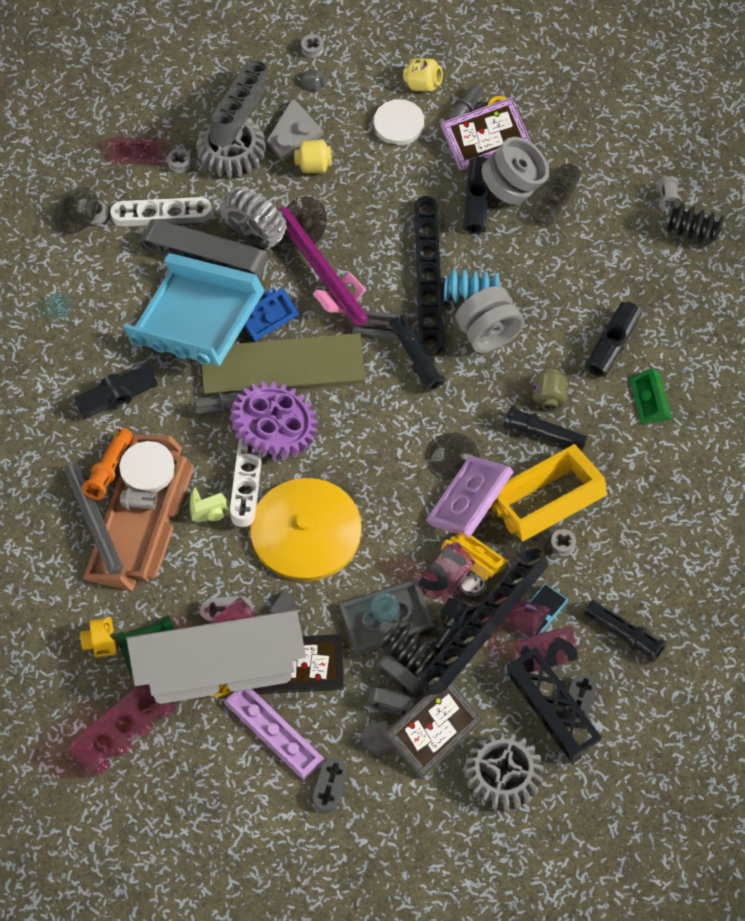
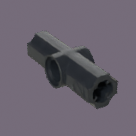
(476, 206)
(607, 350)
(115, 390)

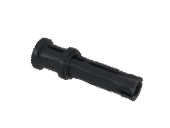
(422, 363)
(534, 425)
(635, 636)

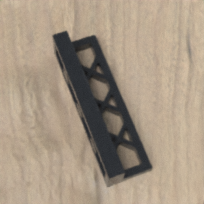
(547, 714)

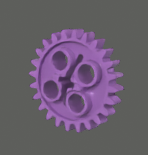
(273, 420)

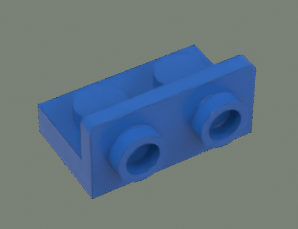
(270, 313)

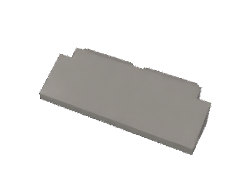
(230, 652)

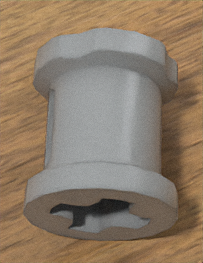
(668, 192)

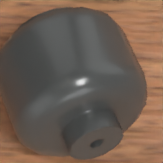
(313, 80)

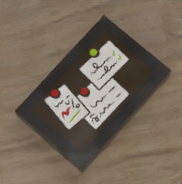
(318, 671)

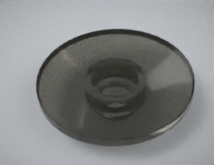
(307, 209)
(75, 210)
(445, 465)

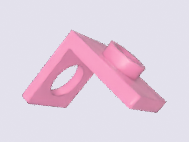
(329, 302)

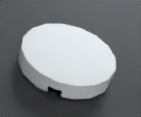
(399, 122)
(147, 467)

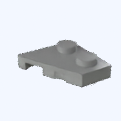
(291, 130)

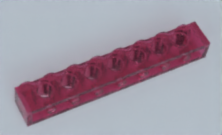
(97, 762)

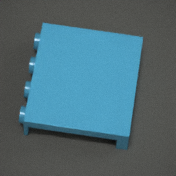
(197, 310)

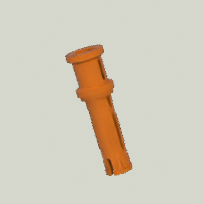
(104, 471)

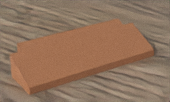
(142, 533)

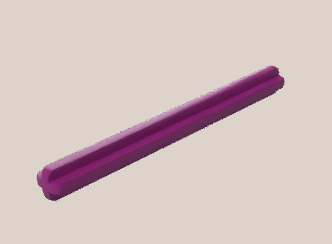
(323, 269)

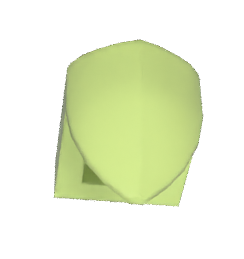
(210, 508)

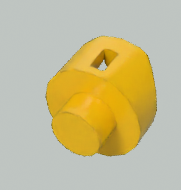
(99, 638)

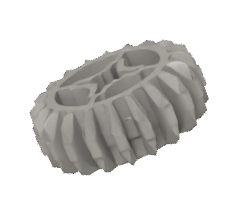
(235, 156)
(253, 217)
(515, 774)

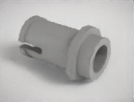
(133, 499)

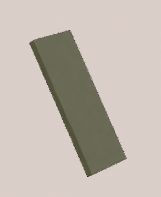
(293, 362)

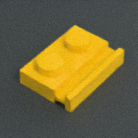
(487, 561)

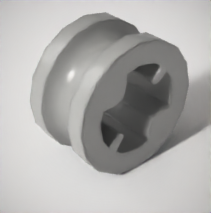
(312, 52)
(177, 166)
(563, 534)

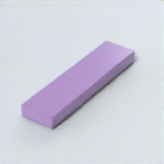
(274, 731)

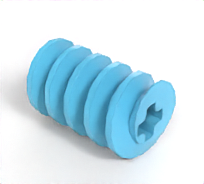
(467, 286)

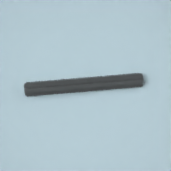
(94, 520)

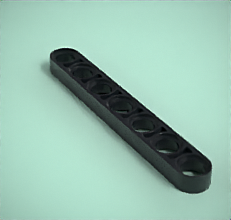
(428, 264)
(483, 631)

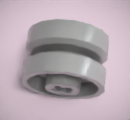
(515, 170)
(489, 319)

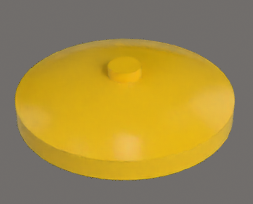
(306, 529)

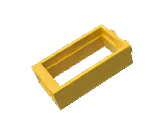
(540, 475)

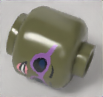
(550, 389)

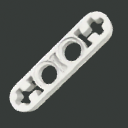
(161, 208)
(244, 478)

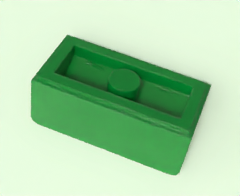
(650, 397)

